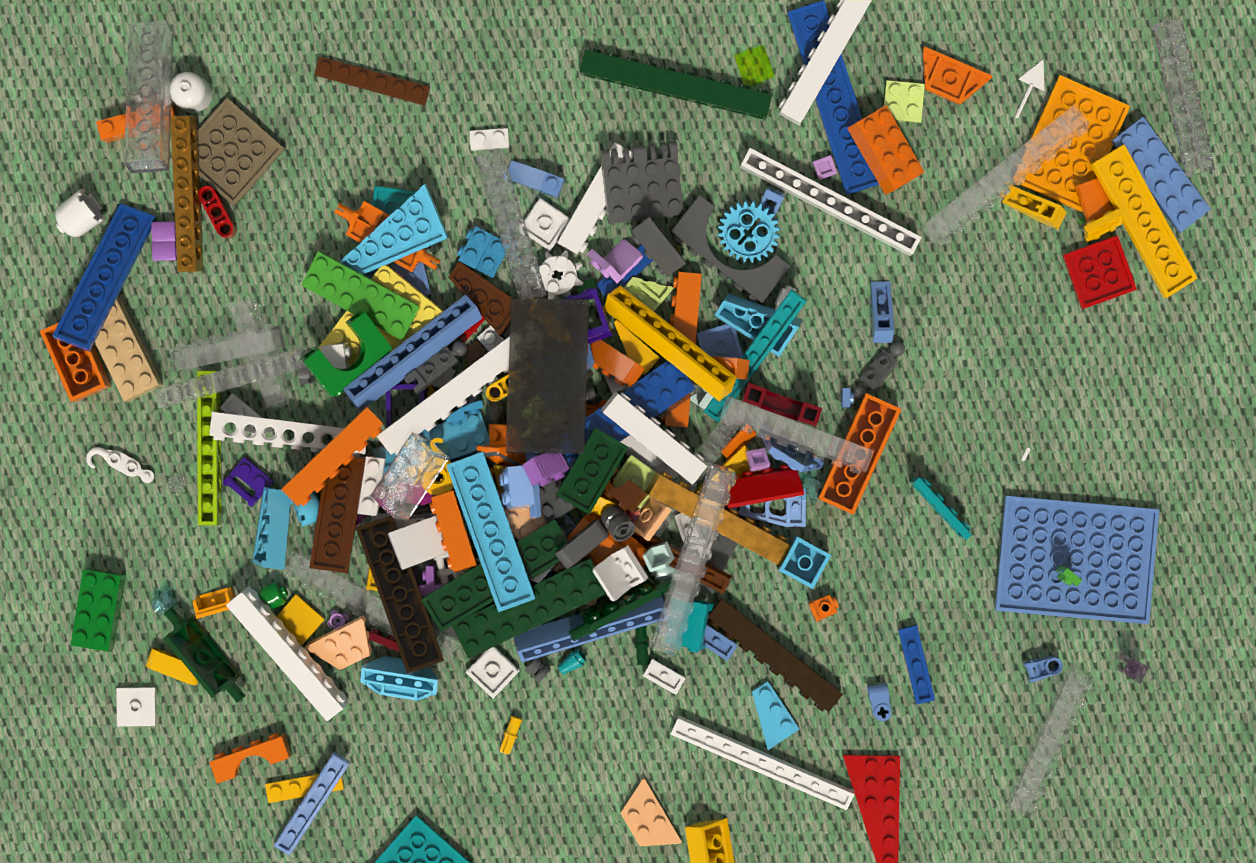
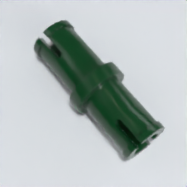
(641, 645)

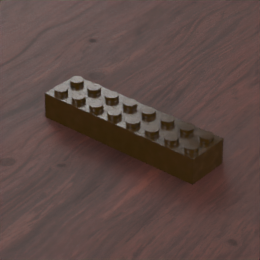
(400, 597)

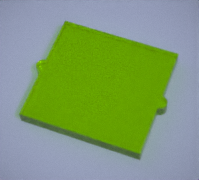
(754, 66)

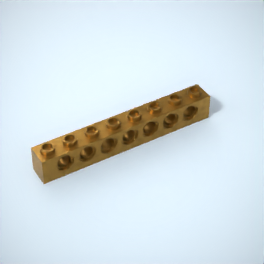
(186, 193)

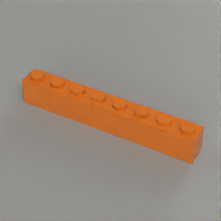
(685, 321)

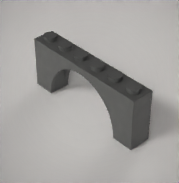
(692, 232)

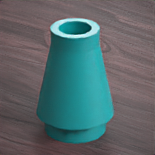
(572, 661)

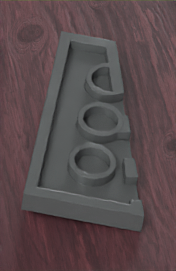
(721, 553)

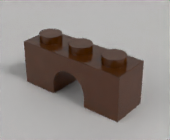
(628, 495)

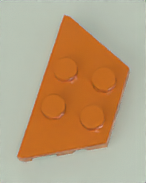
(951, 77)

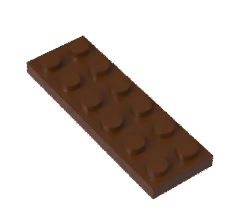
(338, 518)

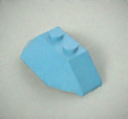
(389, 678)

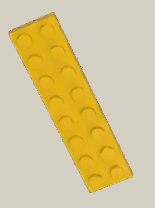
(1144, 221)

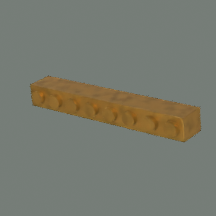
(733, 527)

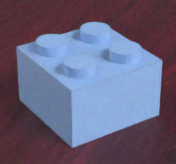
(516, 488)

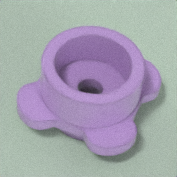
(336, 615)

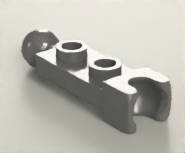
(435, 366)

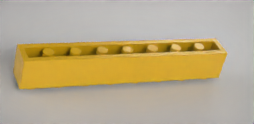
(670, 343)

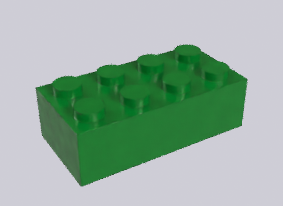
(98, 609)

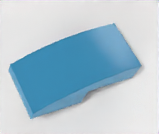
(459, 415)

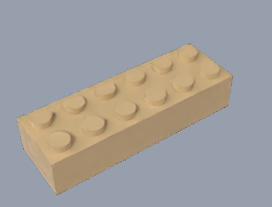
(126, 355)

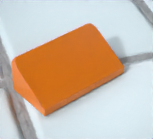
(736, 442)

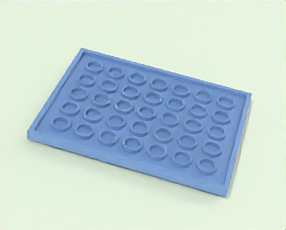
(1100, 543)

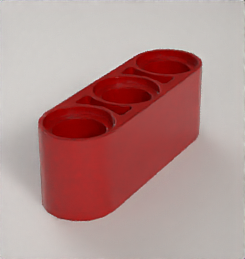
(211, 205)

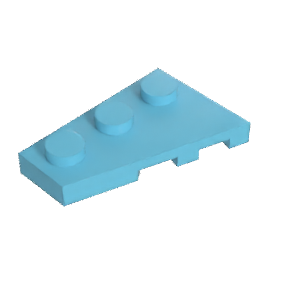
(773, 715)

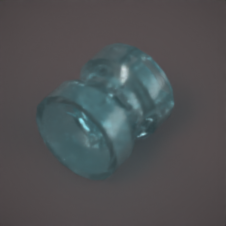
(163, 602)

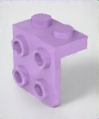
(617, 261)

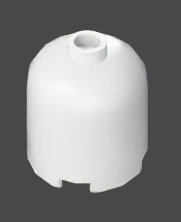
(190, 92)
(78, 214)

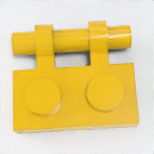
(1098, 227)

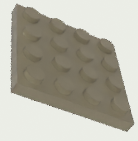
(234, 151)

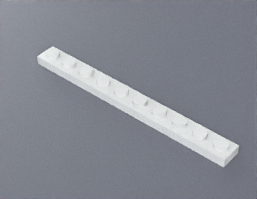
(762, 762)

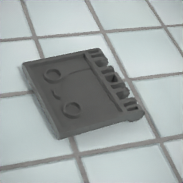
(642, 186)

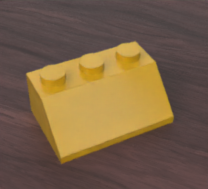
(709, 842)

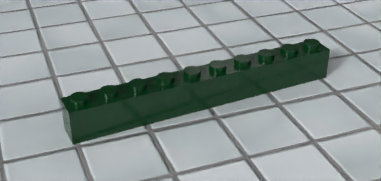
(675, 84)

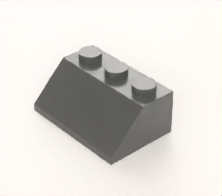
(657, 247)

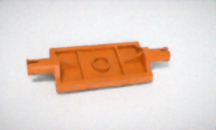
(366, 220)

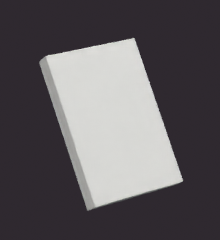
(417, 543)

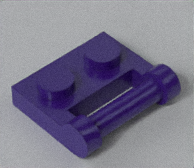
(252, 477)

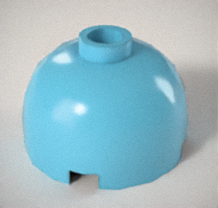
(308, 513)

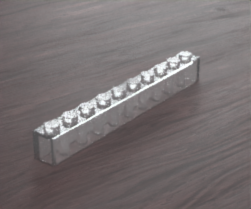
(1004, 176)
(692, 559)
(354, 596)

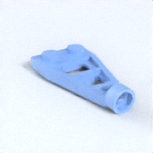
(794, 516)

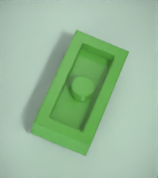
(1067, 576)

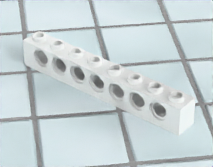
(219, 420)

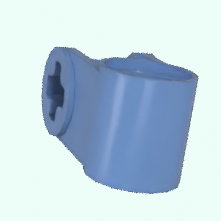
(1041, 668)
(879, 698)

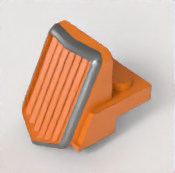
(497, 448)

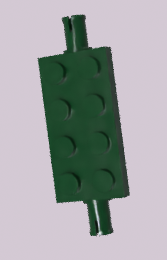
(608, 611)
(202, 656)

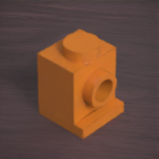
(816, 607)

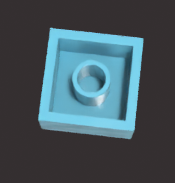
(804, 562)

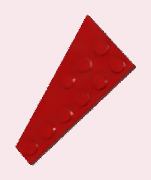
(877, 794)

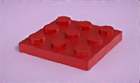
(1099, 272)

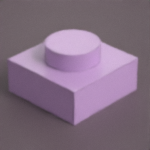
(824, 167)
(757, 459)

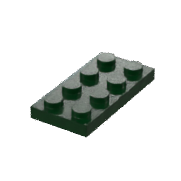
(591, 471)

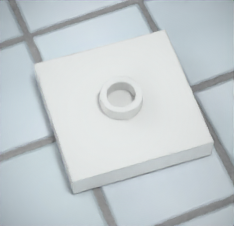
(546, 224)
(492, 671)
(136, 706)

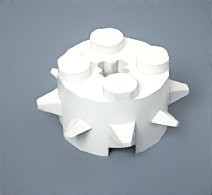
(569, 276)

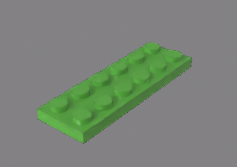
(358, 292)

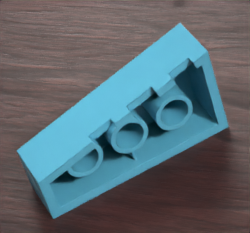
(751, 318)
(272, 529)

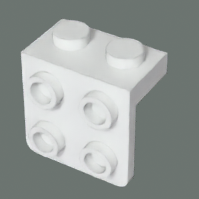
(619, 573)

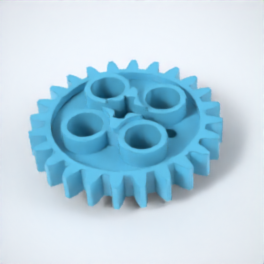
(762, 241)

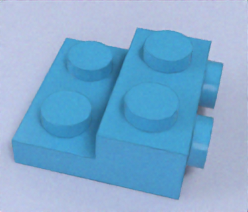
(482, 252)

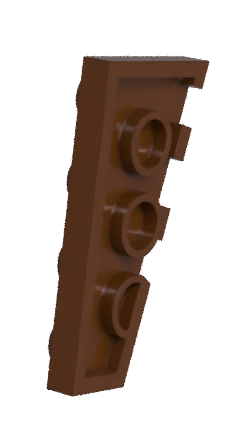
(489, 299)

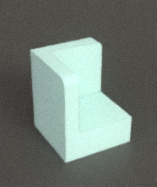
(702, 398)
(658, 556)

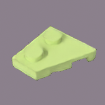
(648, 292)

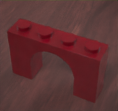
(781, 405)

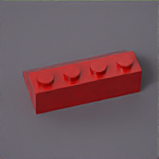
(765, 486)

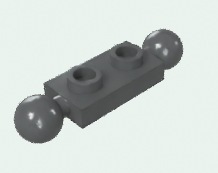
(879, 370)

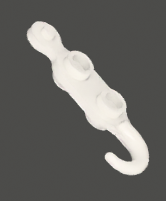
(121, 463)

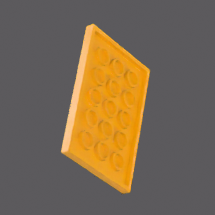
(1072, 165)

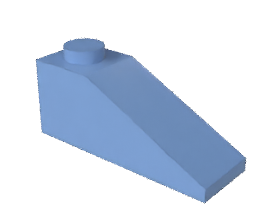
(536, 179)
(882, 312)

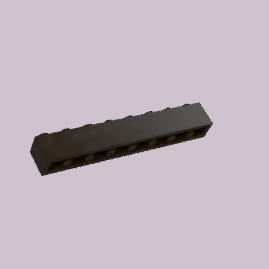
(775, 655)

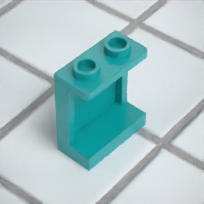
(695, 633)

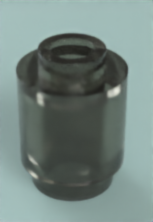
(495, 412)

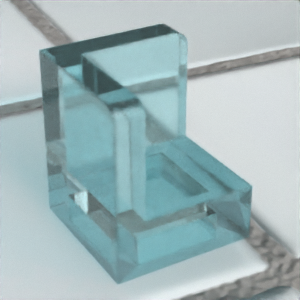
(811, 489)

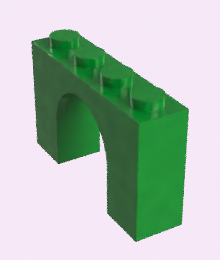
(372, 346)

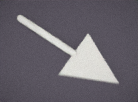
(1035, 78)

